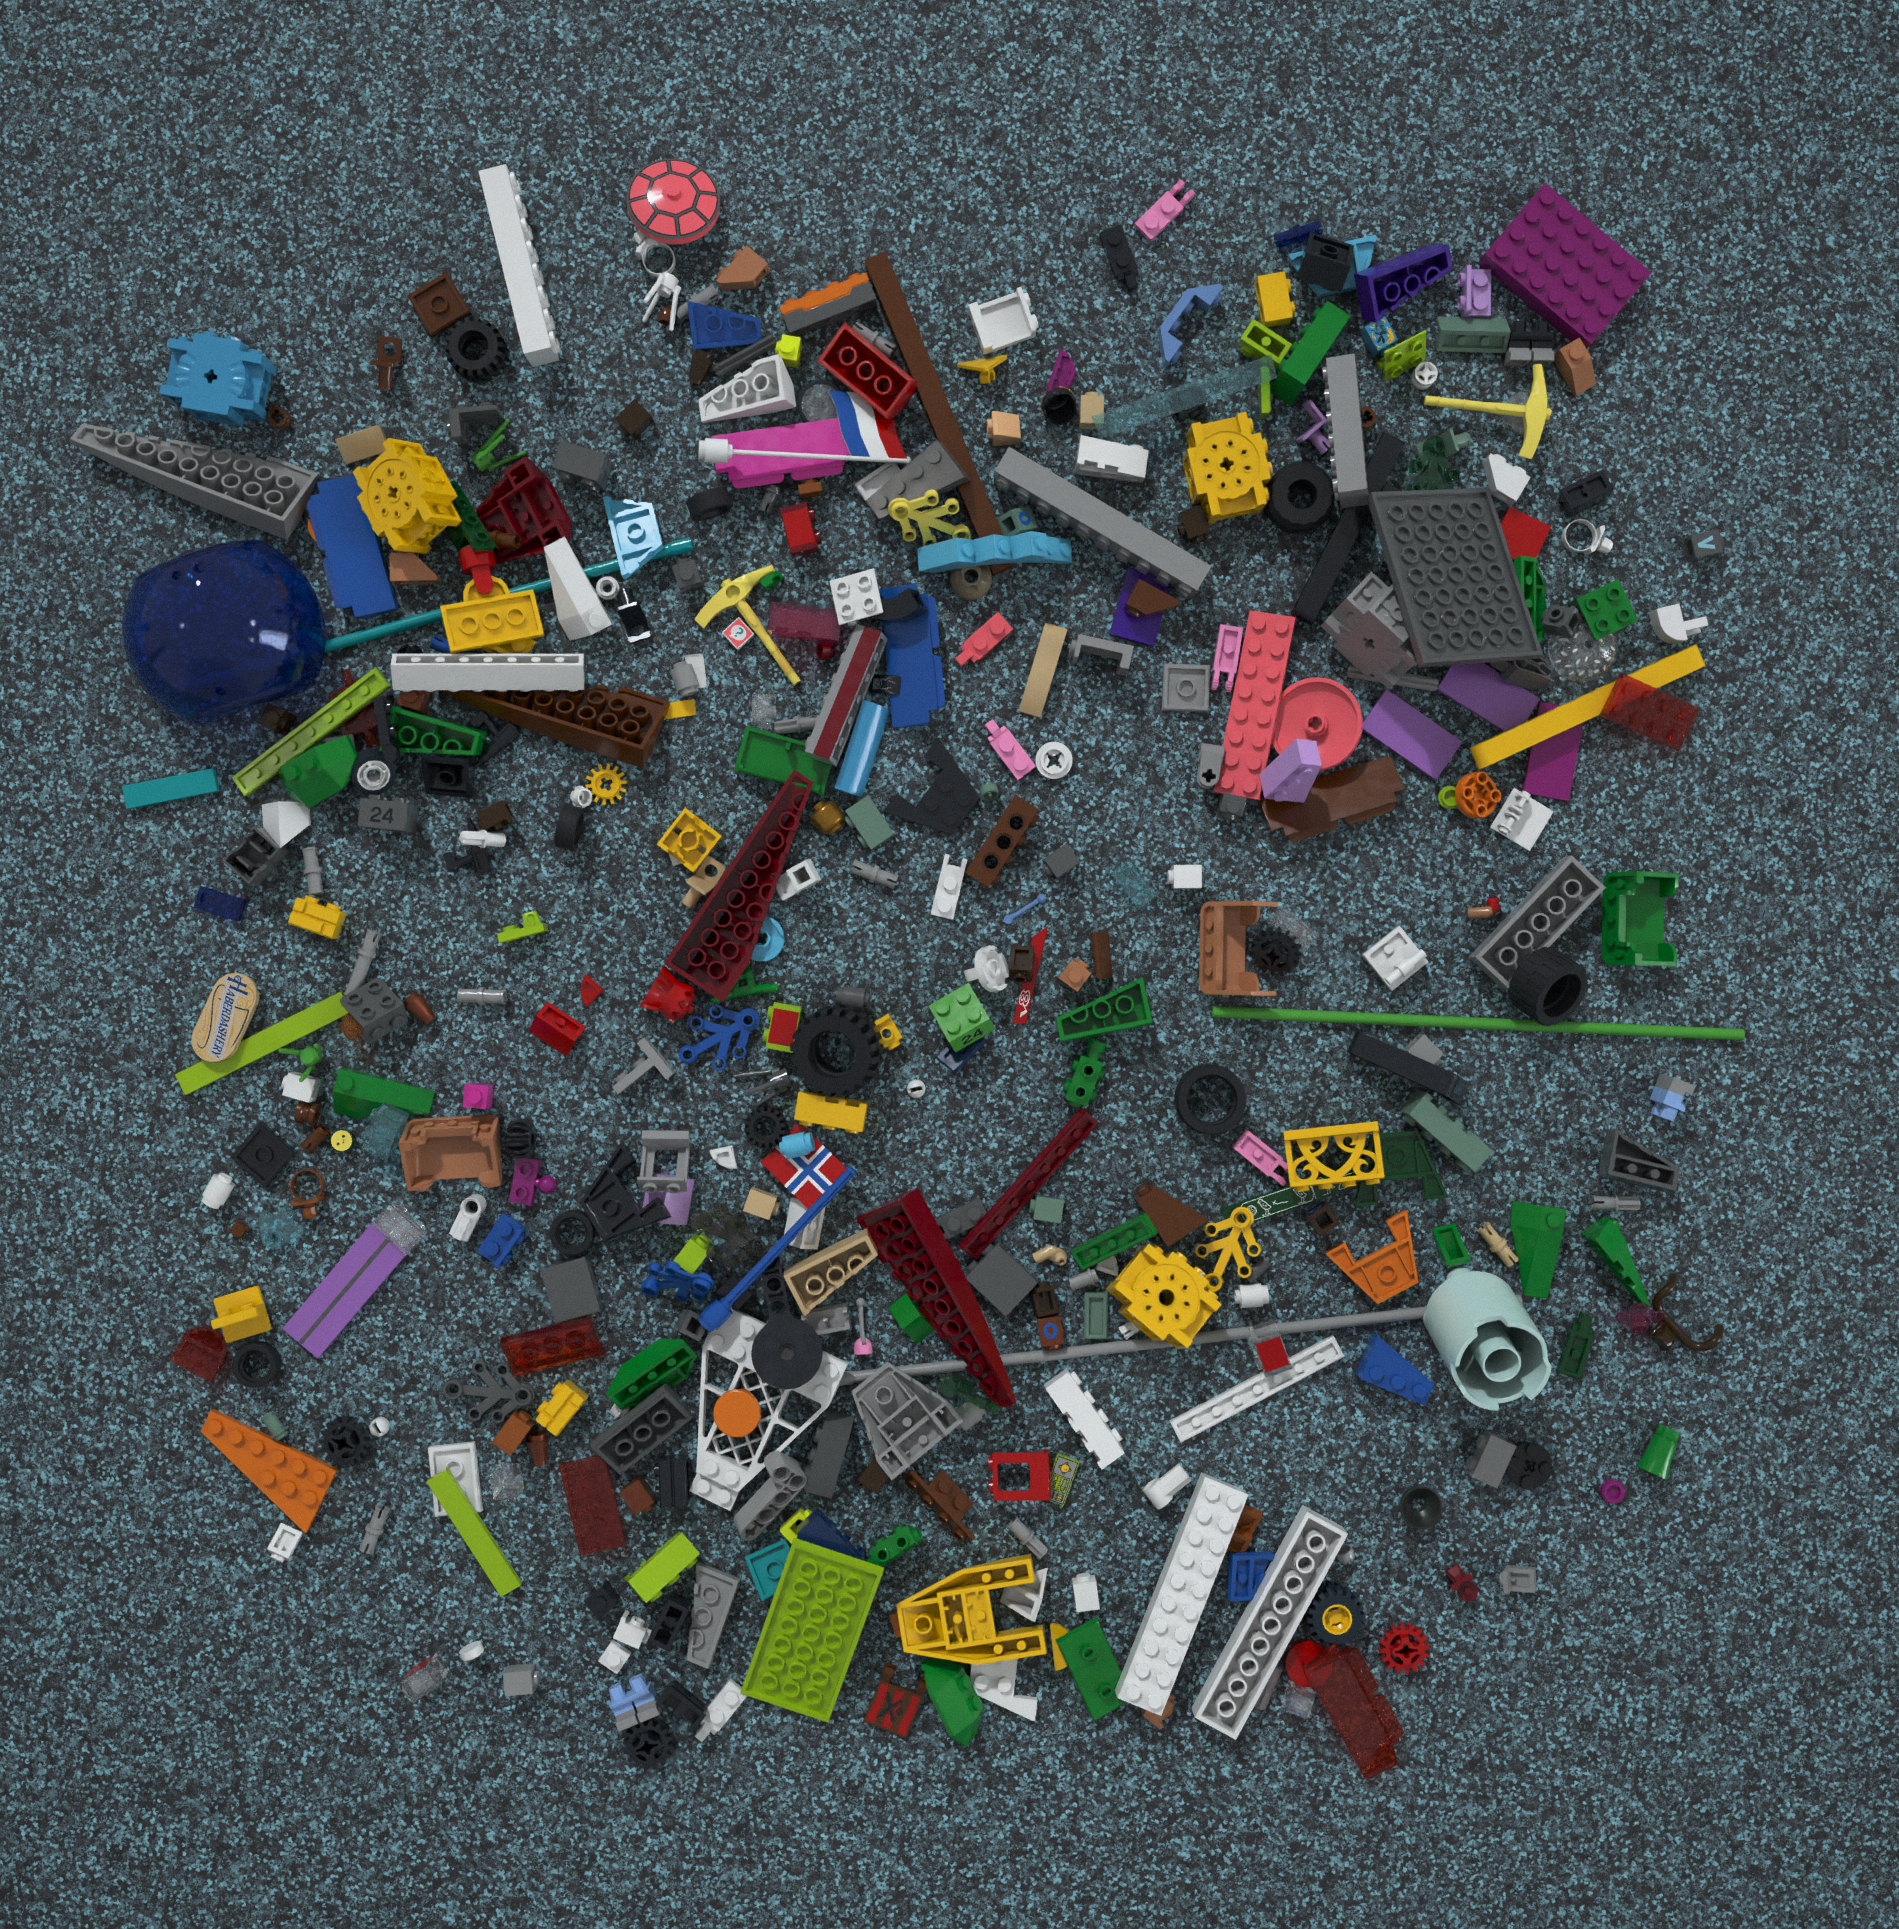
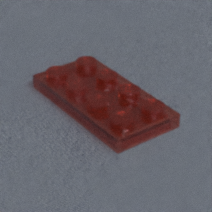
(1649, 711)
(552, 1346)
(592, 1504)

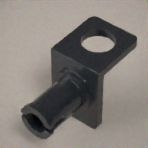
(632, 615)

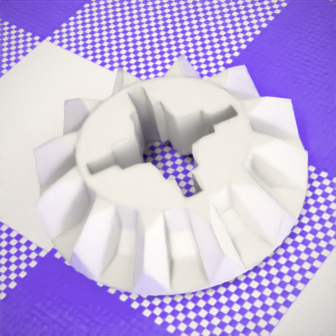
(1064, 760)

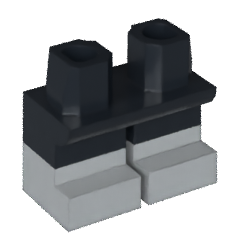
(1529, 347)

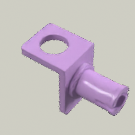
(1314, 433)

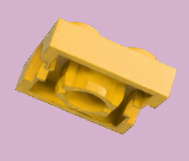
(685, 845)

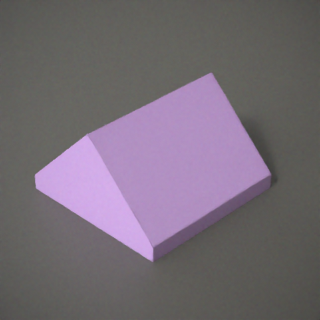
(676, 1203)

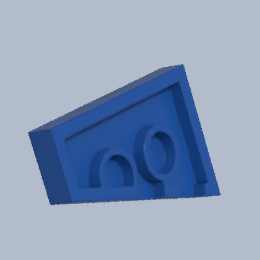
(721, 327)

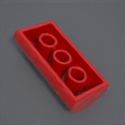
(868, 372)

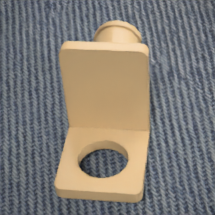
(701, 883)

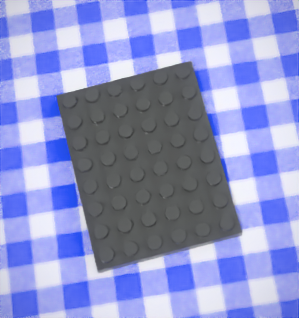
(1454, 576)

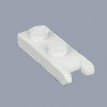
(948, 889)

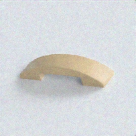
(1042, 670)

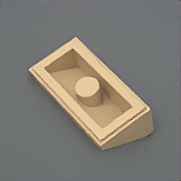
(361, 444)

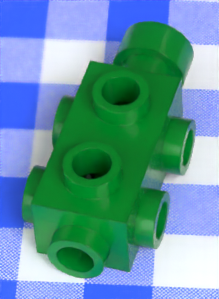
(1082, 1080)
(889, 1549)

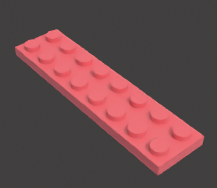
(1255, 703)

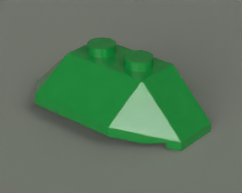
(1533, 590)
(319, 772)
(660, 1363)
(953, 1698)

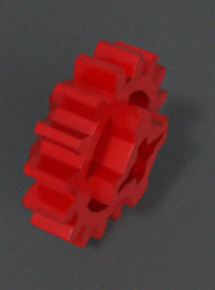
(1412, 1653)

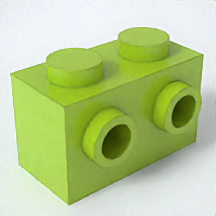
(1261, 342)

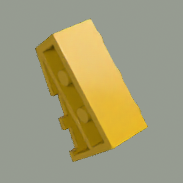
(831, 1112)

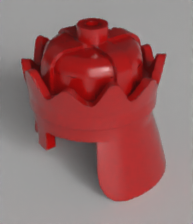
(669, 996)

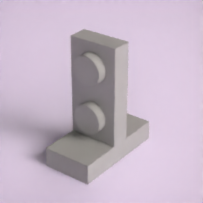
(643, 1065)

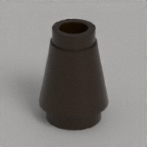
(700, 366)

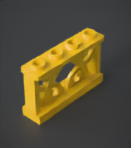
(1357, 1133)

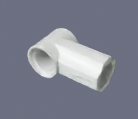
(467, 1218)
(1161, 1490)

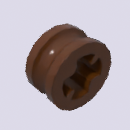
(1371, 414)
(284, 423)

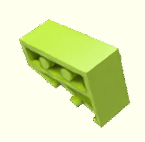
(662, 1567)

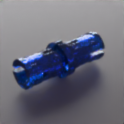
(1297, 234)

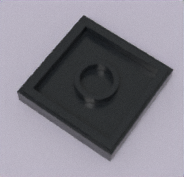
(263, 1154)

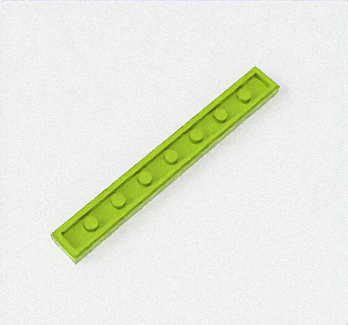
(311, 731)
(264, 1043)

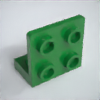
(1605, 610)

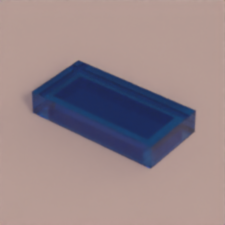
(220, 903)

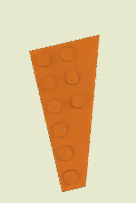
(280, 1471)

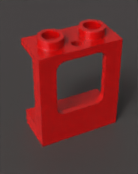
(1039, 1475)

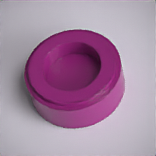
(1612, 1491)

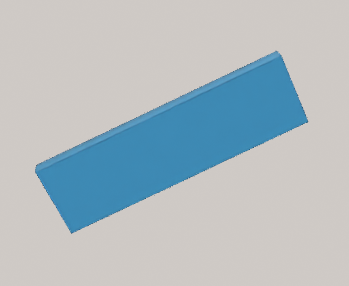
(862, 749)

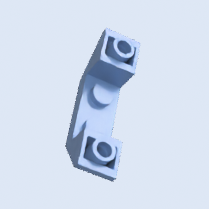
(1204, 298)

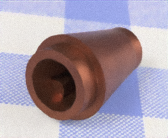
(419, 1008)
(538, 1446)

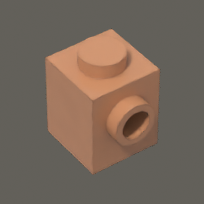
(1075, 974)

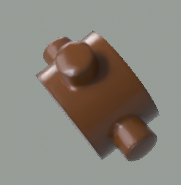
(238, 1229)

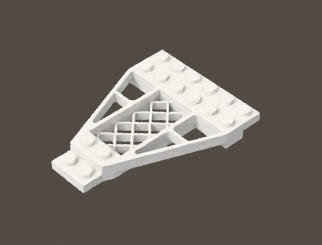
(723, 1477)

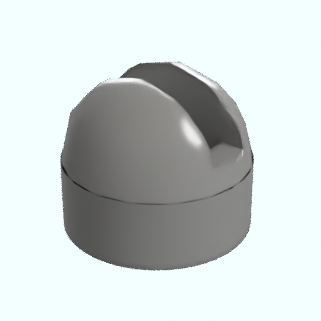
(1345, 1554)

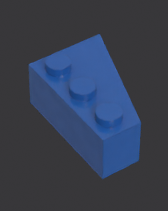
(1391, 1371)

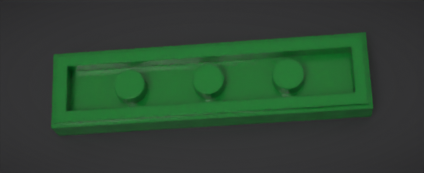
(1114, 1241)

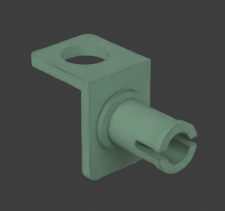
(1451, 442)

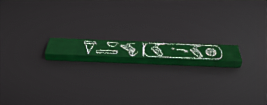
(1284, 1199)

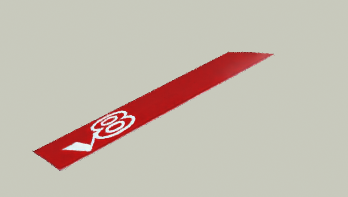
(1028, 987)

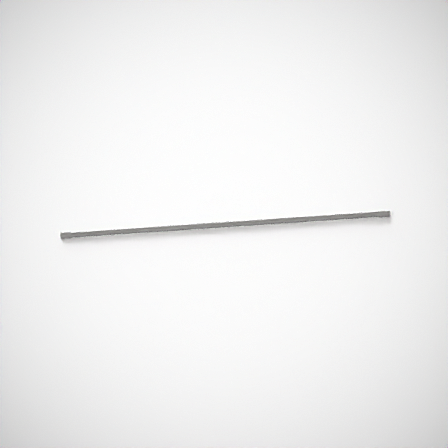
(850, 1377)

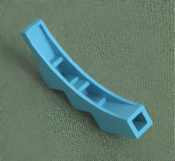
(994, 549)

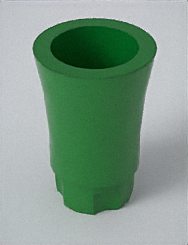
(1660, 1452)

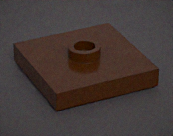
(439, 304)

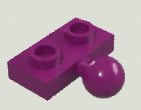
(527, 1180)

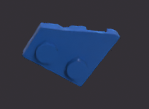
(1246, 1573)

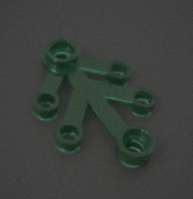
(1434, 452)
(949, 1387)

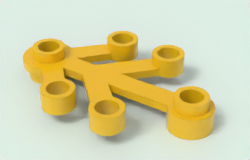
(1230, 1245)

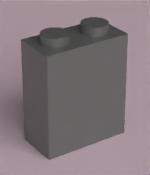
(1000, 1278)
(572, 1289)

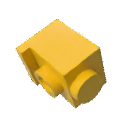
(887, 1023)

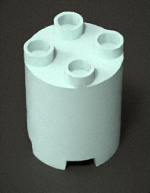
(1486, 1339)

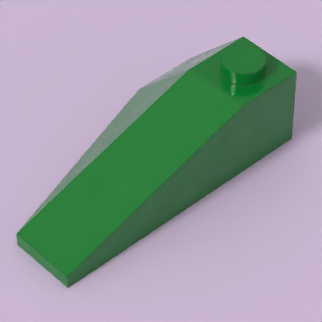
(360, 1092)
(1537, 1240)
(1614, 1251)

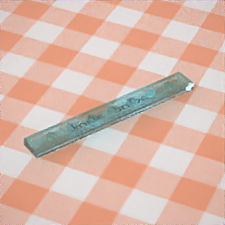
(1184, 396)

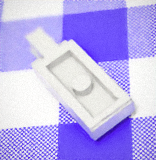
(720, 1709)

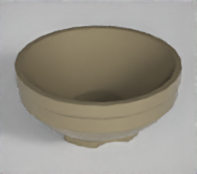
(974, 590)

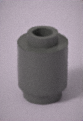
(853, 997)

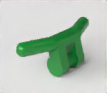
(750, 989)

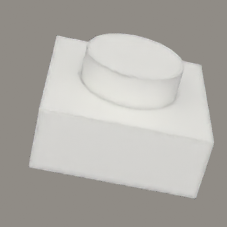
(614, 1656)

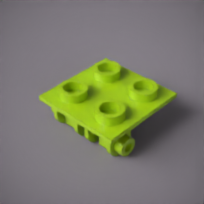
(1403, 356)

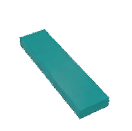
(170, 788)

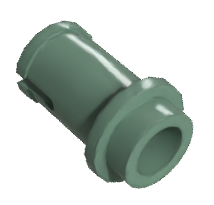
(275, 1426)

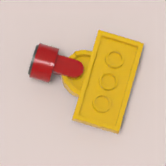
(488, 609)

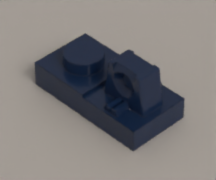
(955, 1061)

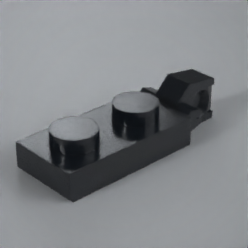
(1120, 256)

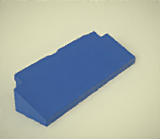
(353, 550)
(912, 659)

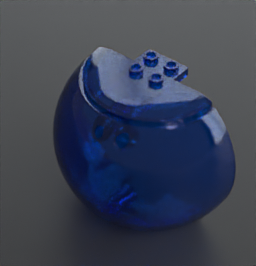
(223, 631)

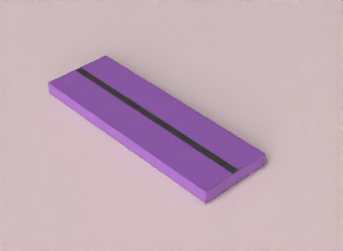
(344, 1292)

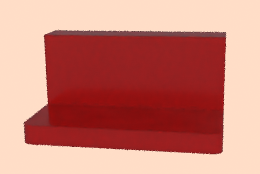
(556, 1028)

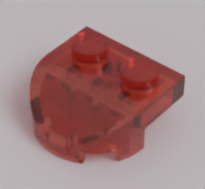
(201, 1352)

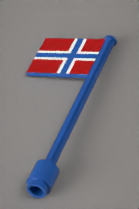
(814, 1182)

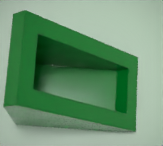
(1450, 1246)
(910, 1318)

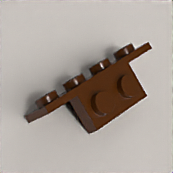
(945, 1500)

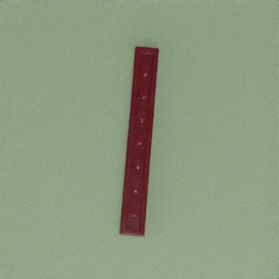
(1028, 1183)

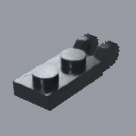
(386, 730)

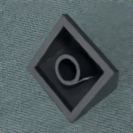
(448, 776)

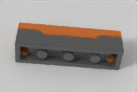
(828, 305)

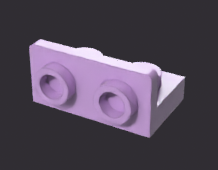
(1475, 292)

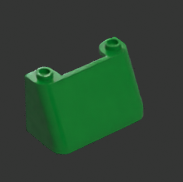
(1636, 918)

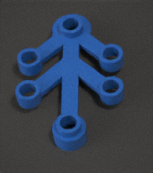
(722, 1034)
(699, 1282)

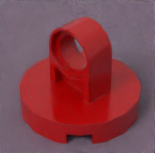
(1298, 1656)

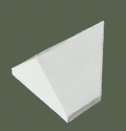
(285, 820)
(1026, 1597)

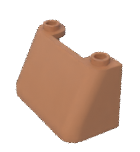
(451, 1150)

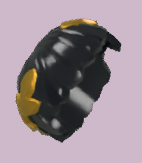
(1059, 405)

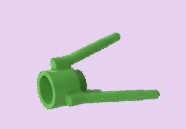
(483, 456)
(309, 1056)

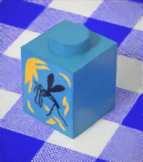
(1379, 337)

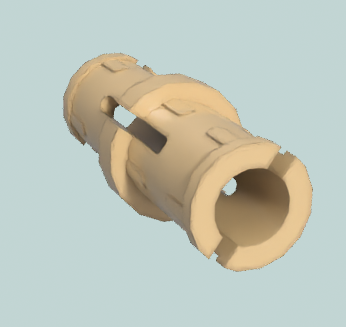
(1498, 1244)

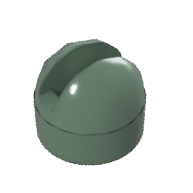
(989, 791)

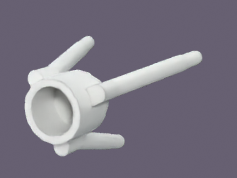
(665, 286)

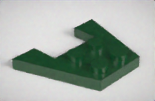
(1402, 1158)

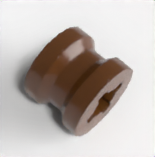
(307, 1113)

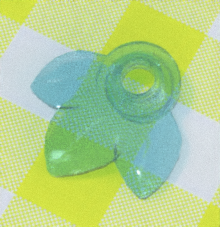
(281, 1224)

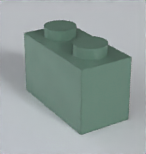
(869, 823)

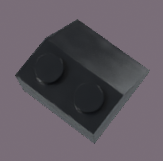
(1325, 262)

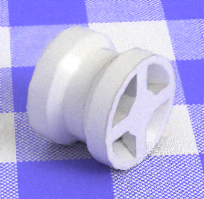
(1427, 371)

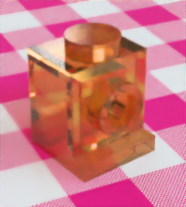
(350, 1027)

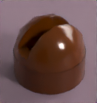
(664, 316)

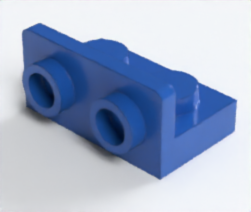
(502, 1239)

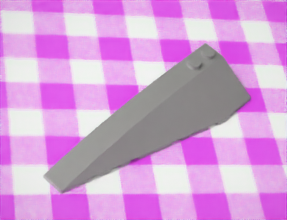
(241, 487)

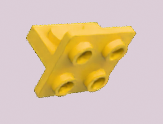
(241, 1314)

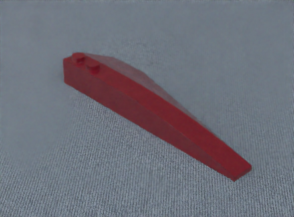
(728, 924)
(929, 1270)

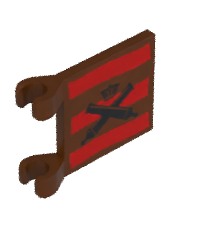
(893, 1705)

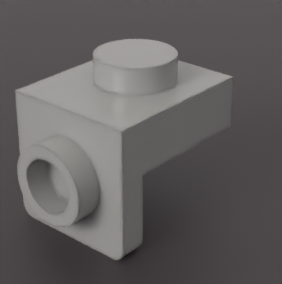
(1518, 1579)

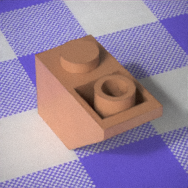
(744, 271)

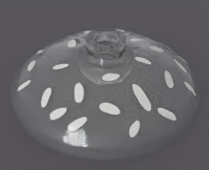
(1576, 661)

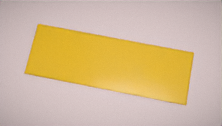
(681, 709)

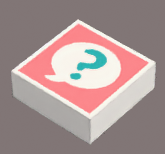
(738, 633)

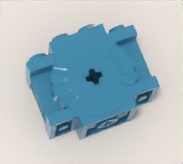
(218, 379)

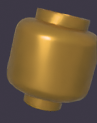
(827, 817)

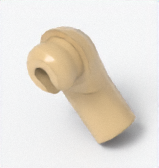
(1052, 1253)

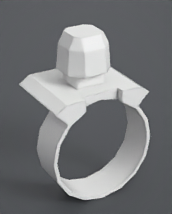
(645, 245)
(1602, 544)

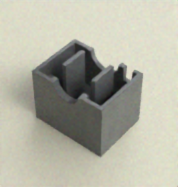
(258, 854)

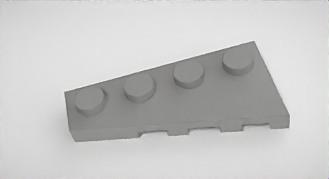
(712, 1603)

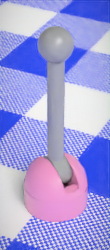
(862, 1345)

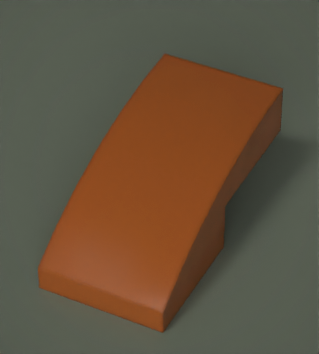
(1244, 1529)

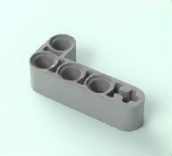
(773, 1496)

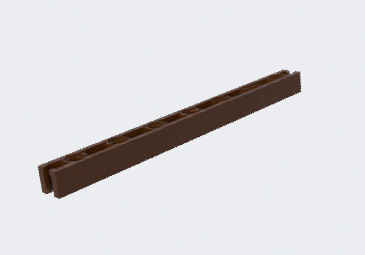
(932, 396)

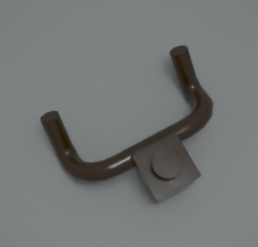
(1668, 1331)

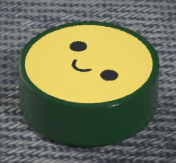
(342, 1140)

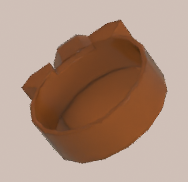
(309, 1209)

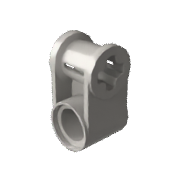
(1209, 761)

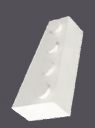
(1085, 1417)

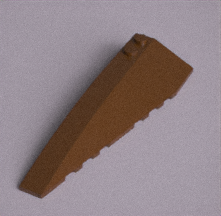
(595, 720)

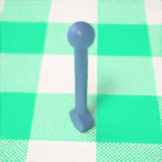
(1009, 918)

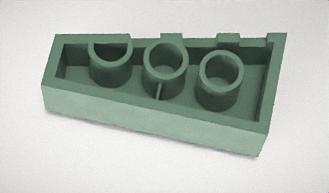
(1445, 1131)

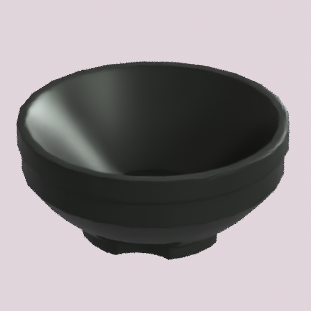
(1428, 1514)

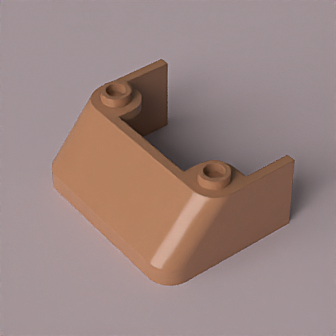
(1224, 947)

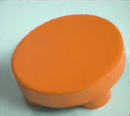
(1476, 795)
(737, 1412)

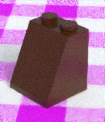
(1167, 1213)

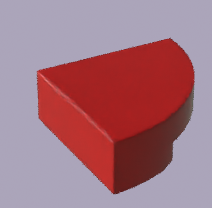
(589, 990)

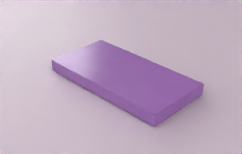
(1487, 695)
(1410, 734)

